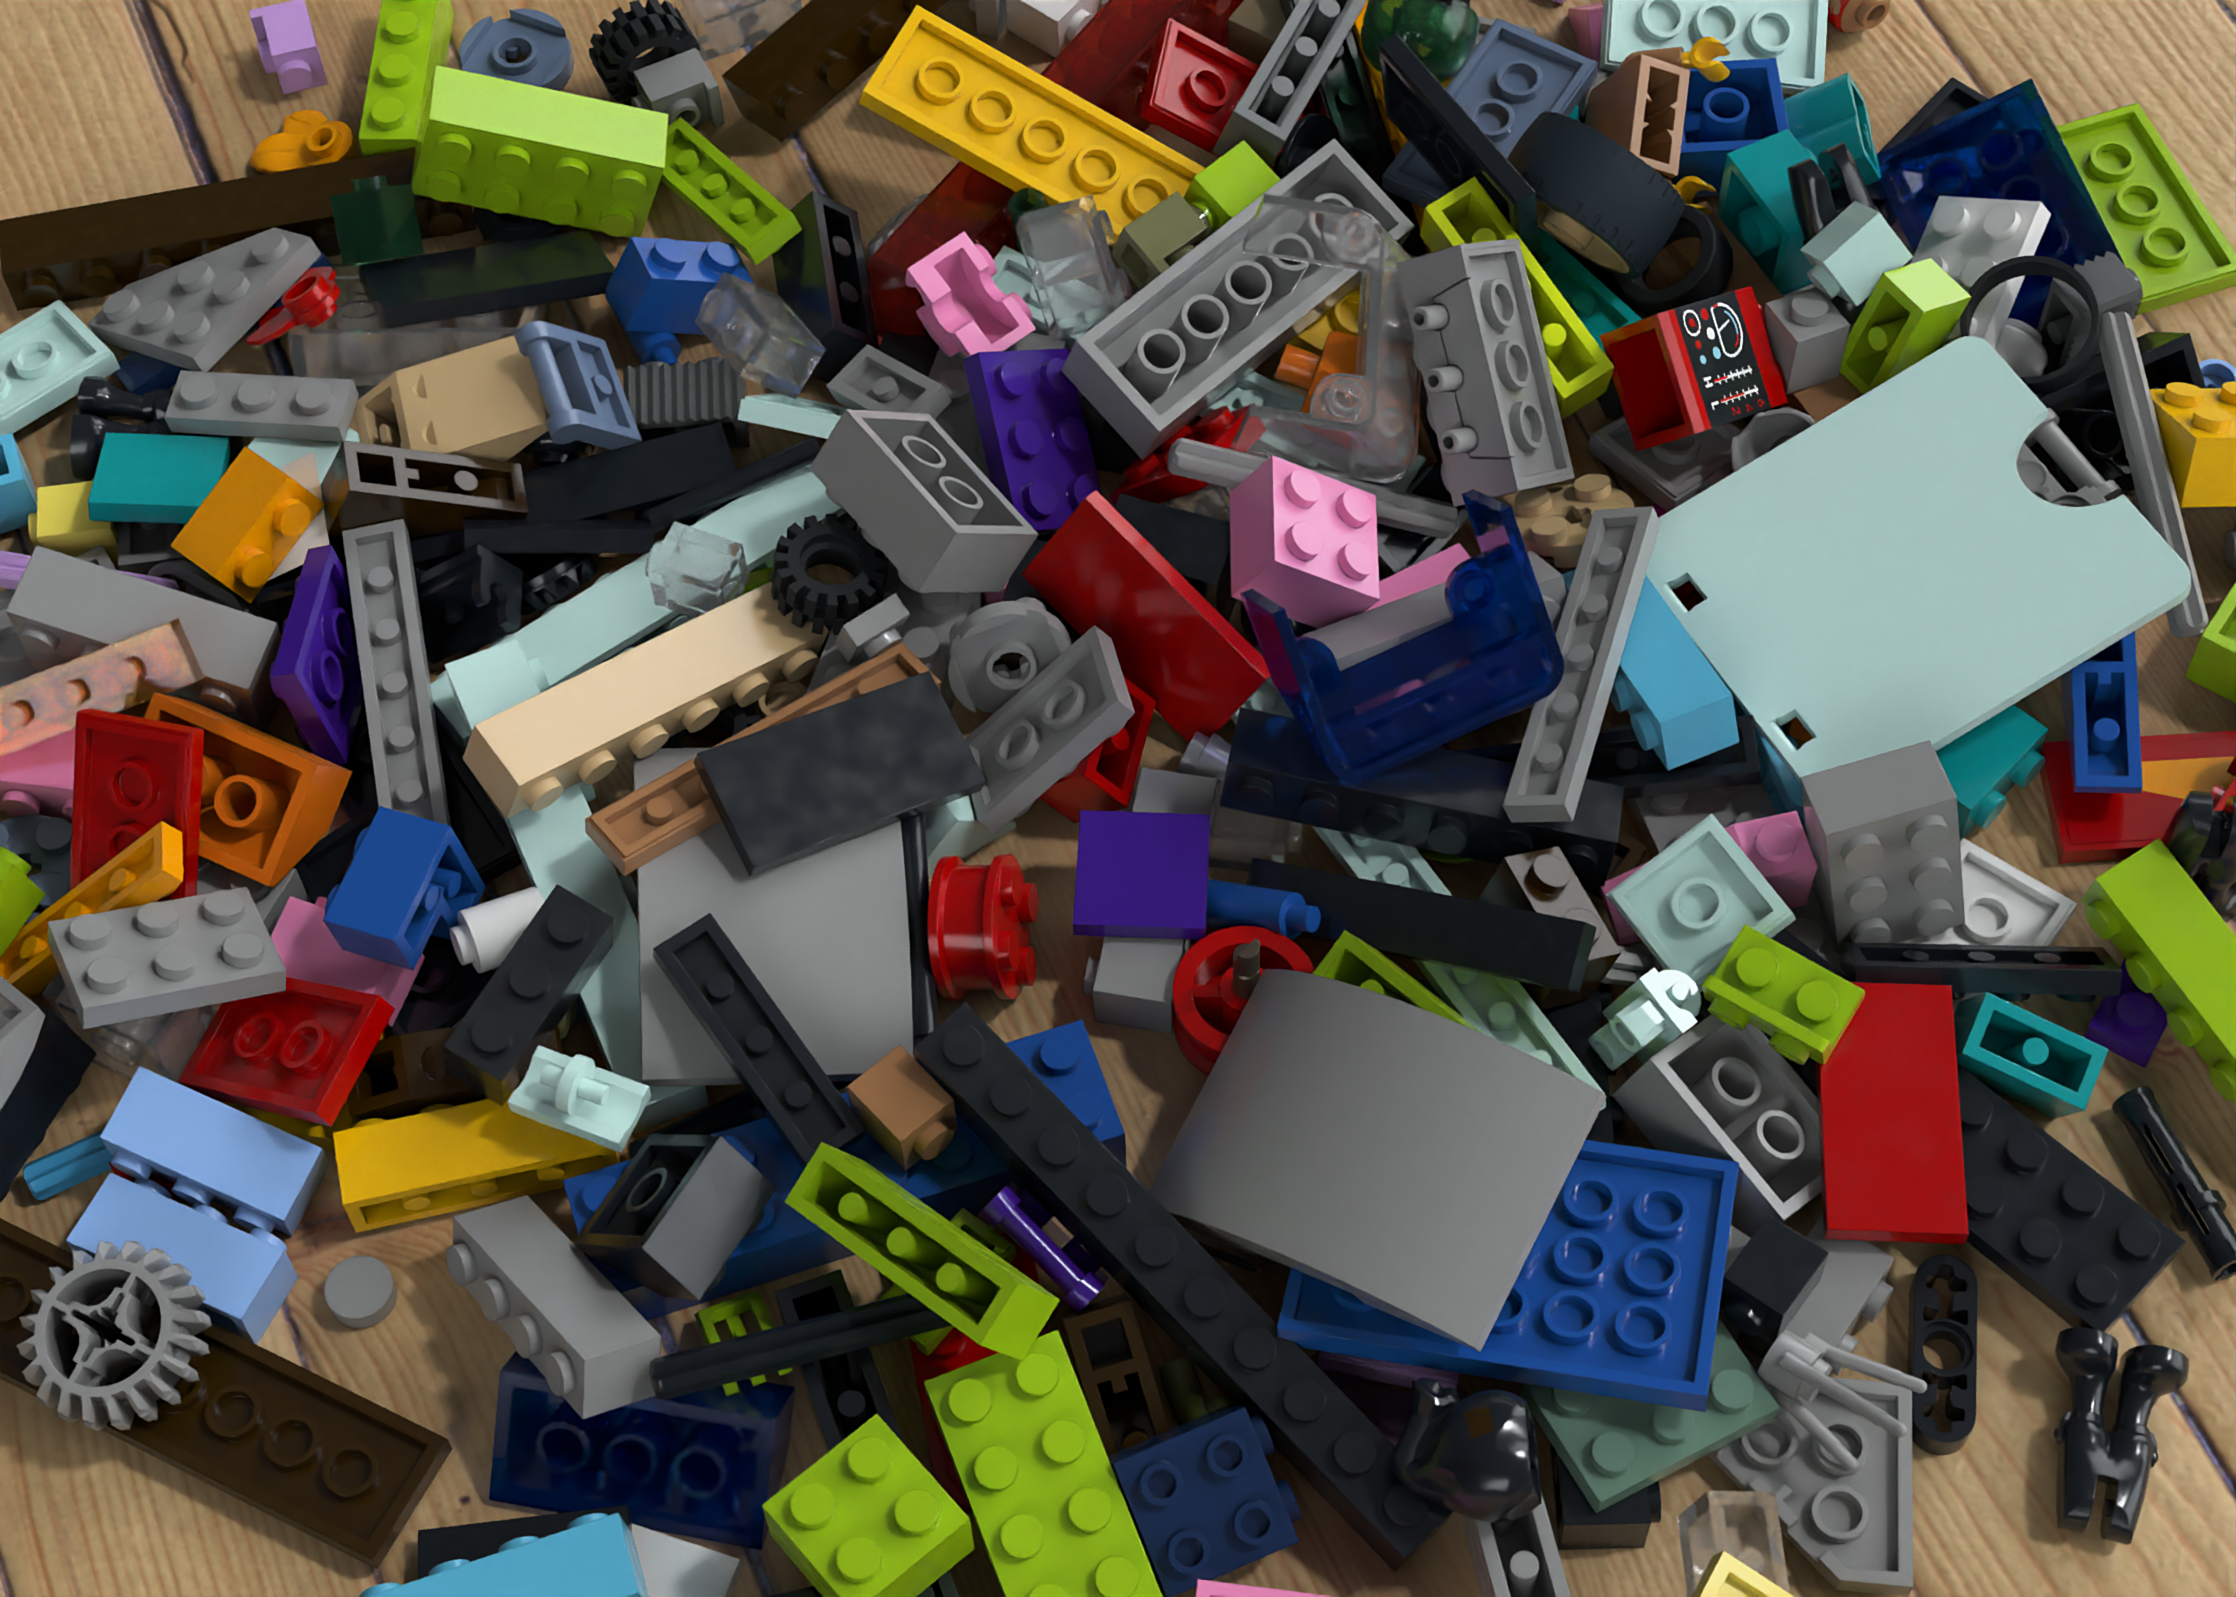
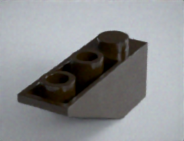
(410, 1074)

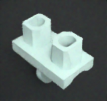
(1647, 1017)
(580, 1098)

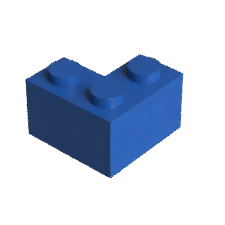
(401, 889)

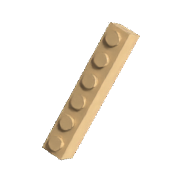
(639, 701)

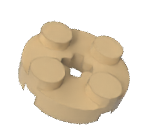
(1558, 518)

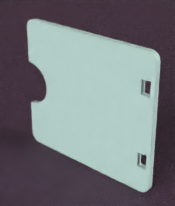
(1902, 570)

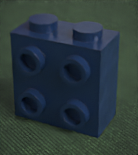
(1206, 1498)

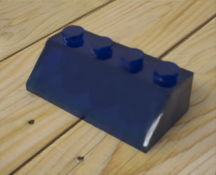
(678, 1463)

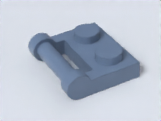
(578, 386)

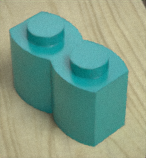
(1834, 115)

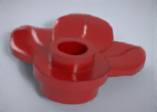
(306, 301)

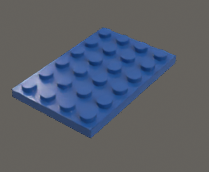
(1607, 1302)

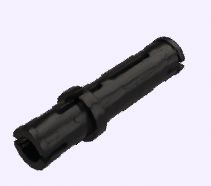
(2194, 1204)

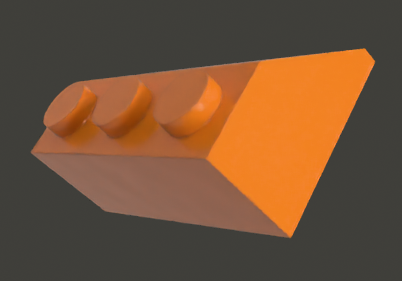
(258, 794)

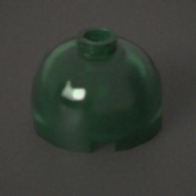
(1432, 30)

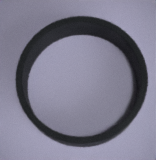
(2048, 267)

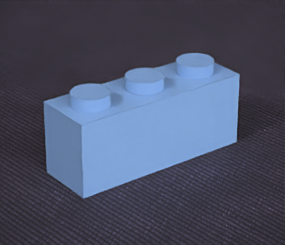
(213, 1153)
(238, 1272)

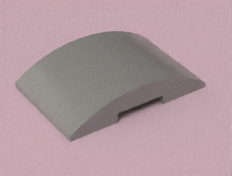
(815, 932)
(1377, 1150)

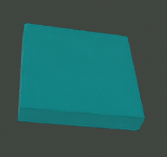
(155, 476)

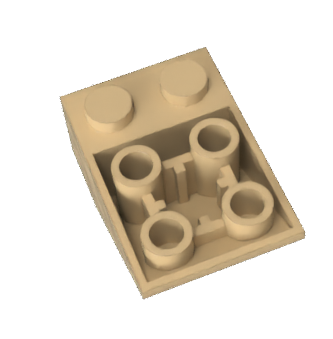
(458, 404)

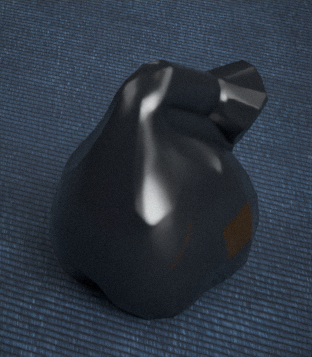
(1470, 1452)

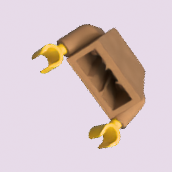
(1646, 106)

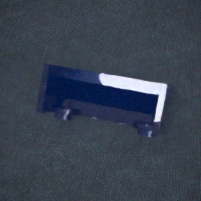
(1436, 685)

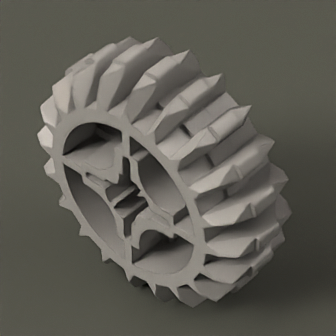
(84, 1391)

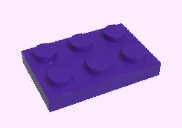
(1033, 433)
(319, 658)

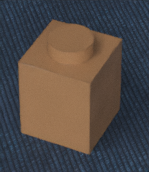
(903, 1108)

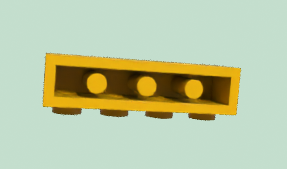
(453, 1162)

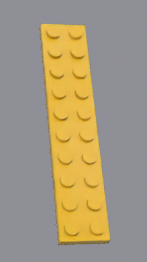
(1037, 135)

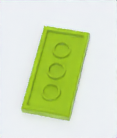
(2149, 207)

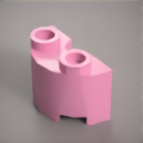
(963, 303)

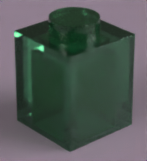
(376, 222)

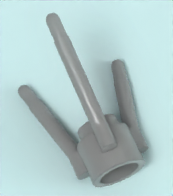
(1798, 1369)

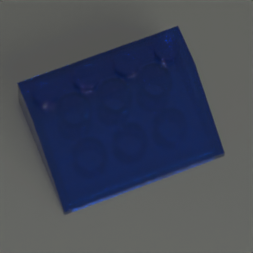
(2007, 153)

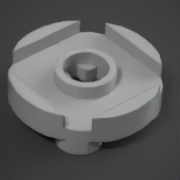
(995, 630)

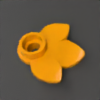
(305, 142)

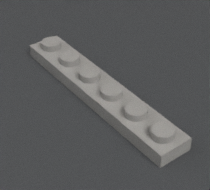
(1591, 640)
(395, 671)

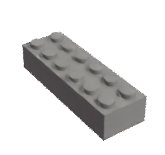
(1218, 312)

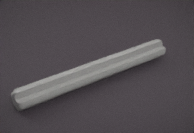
(1393, 507)

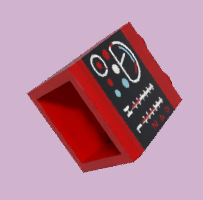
(1694, 368)

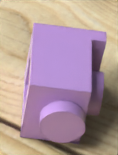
(288, 45)

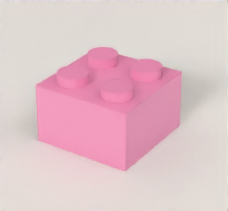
(1304, 543)

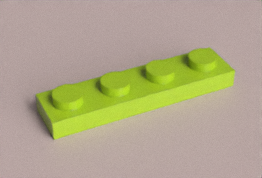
(725, 194)

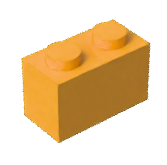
(247, 524)

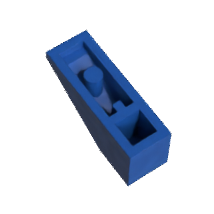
(2104, 720)

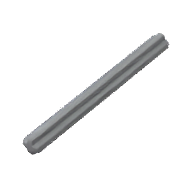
(2148, 458)

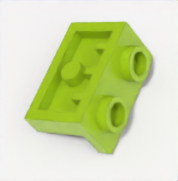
(1782, 996)

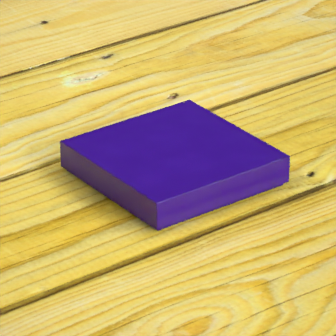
(1142, 875)

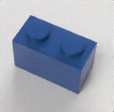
(665, 281)

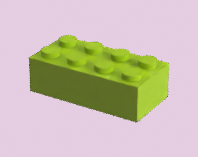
(539, 153)
(1039, 1477)

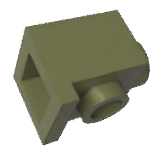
(1159, 239)

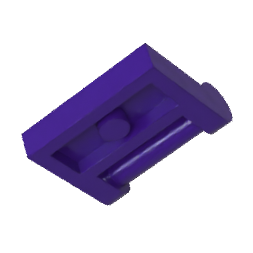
(1046, 1244)

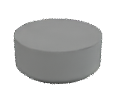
(360, 1291)

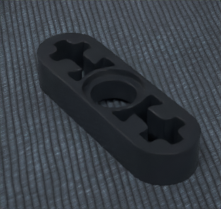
(1958, 1329)

